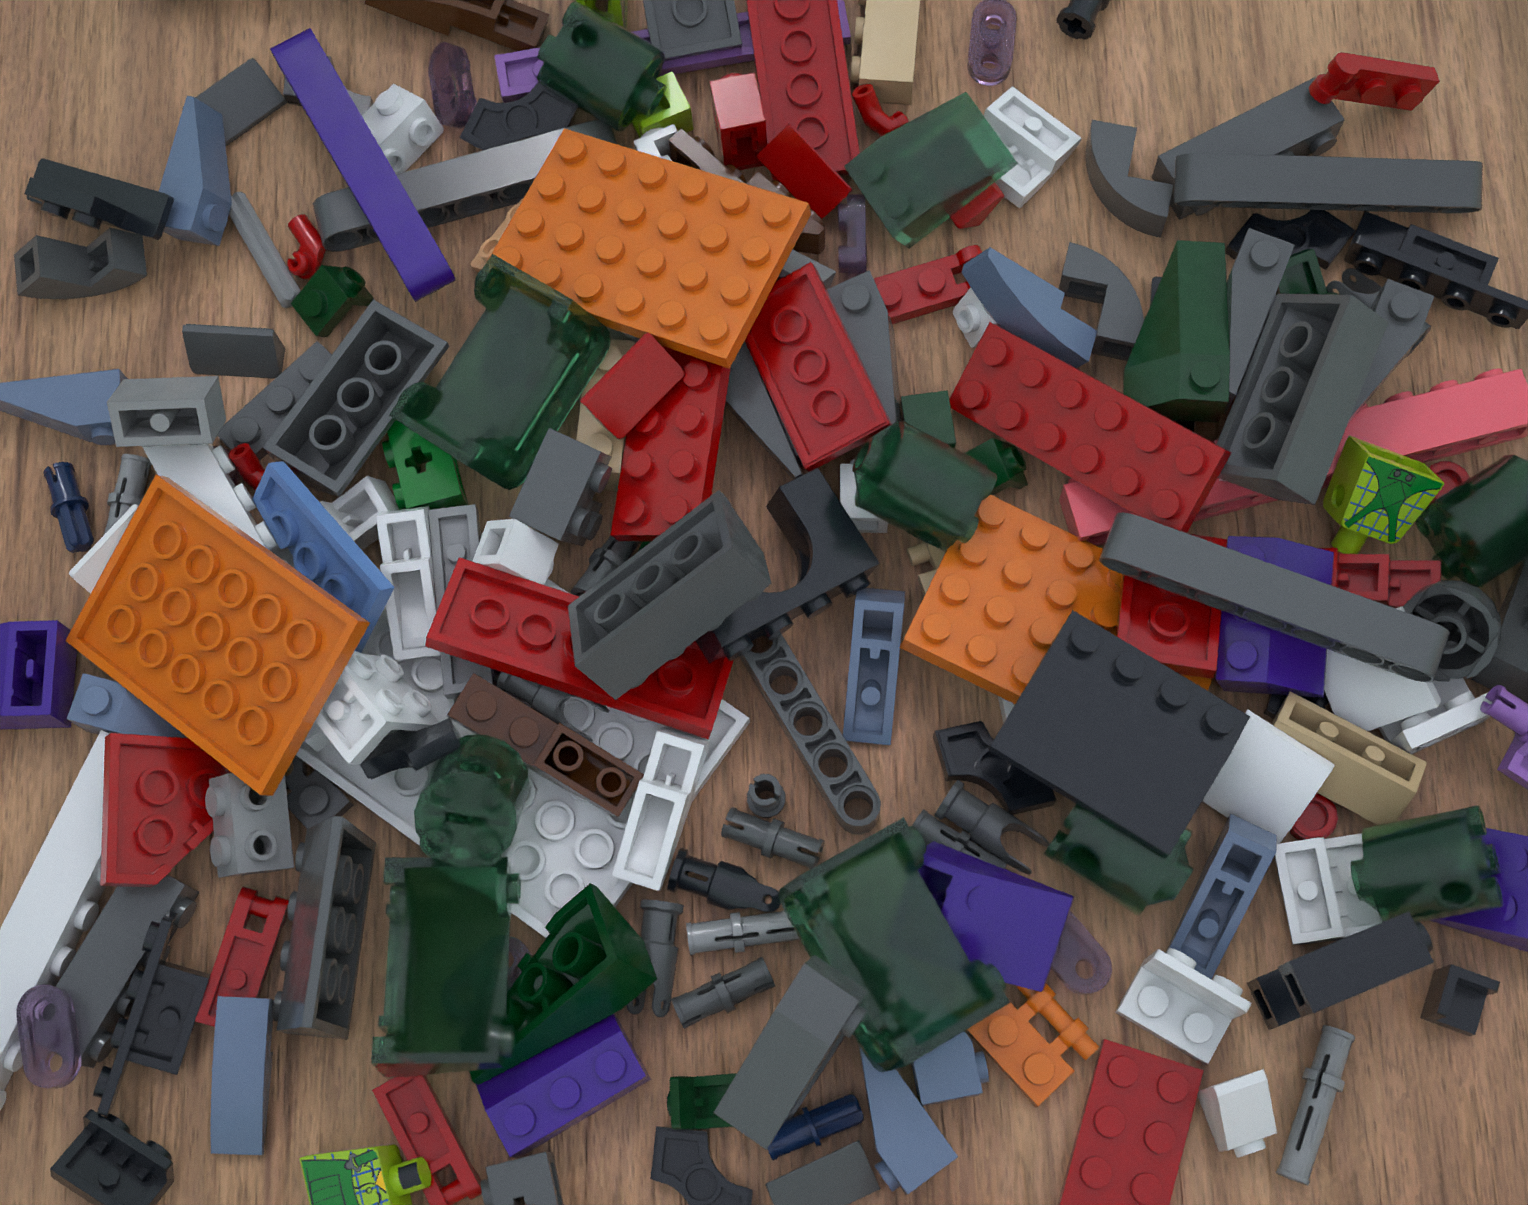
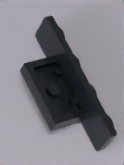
(98, 199)
(1443, 269)
(160, 1018)

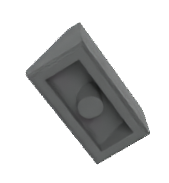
(243, 99)
(233, 351)
(828, 1180)

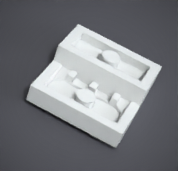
(1033, 139)
(1373, 695)
(1268, 778)
(1320, 889)

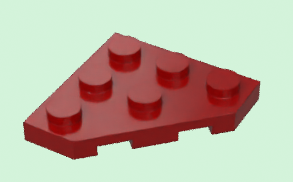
(152, 806)

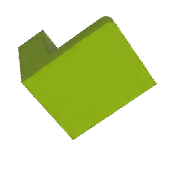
(671, 111)

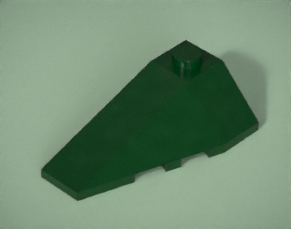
(1184, 342)
(576, 977)

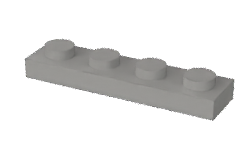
(454, 535)

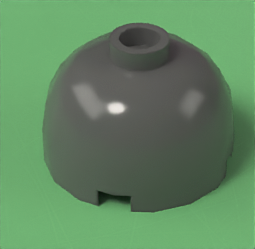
(1470, 620)

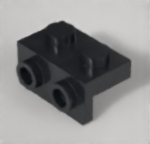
(113, 1166)

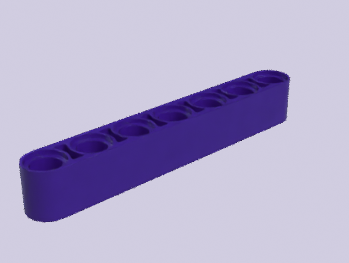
(363, 165)

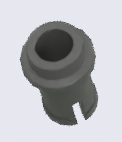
(766, 807)

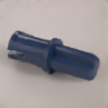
(69, 507)
(816, 1125)

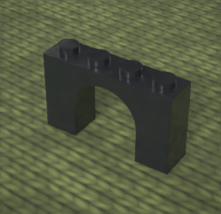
(829, 558)
(1342, 970)

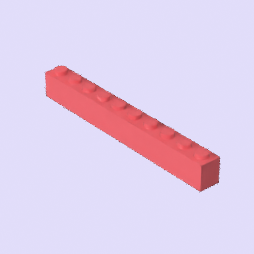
(1421, 427)

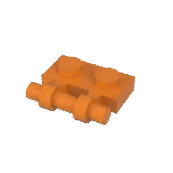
(1021, 1049)

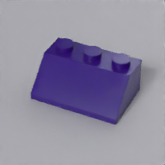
(1264, 659)
(562, 1086)

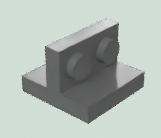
(692, 26)

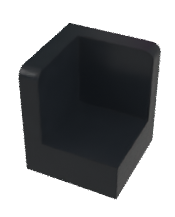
(1457, 998)

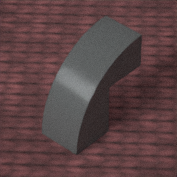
(1132, 200)
(70, 271)
(1098, 280)

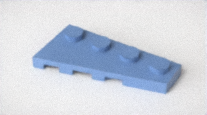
(320, 545)

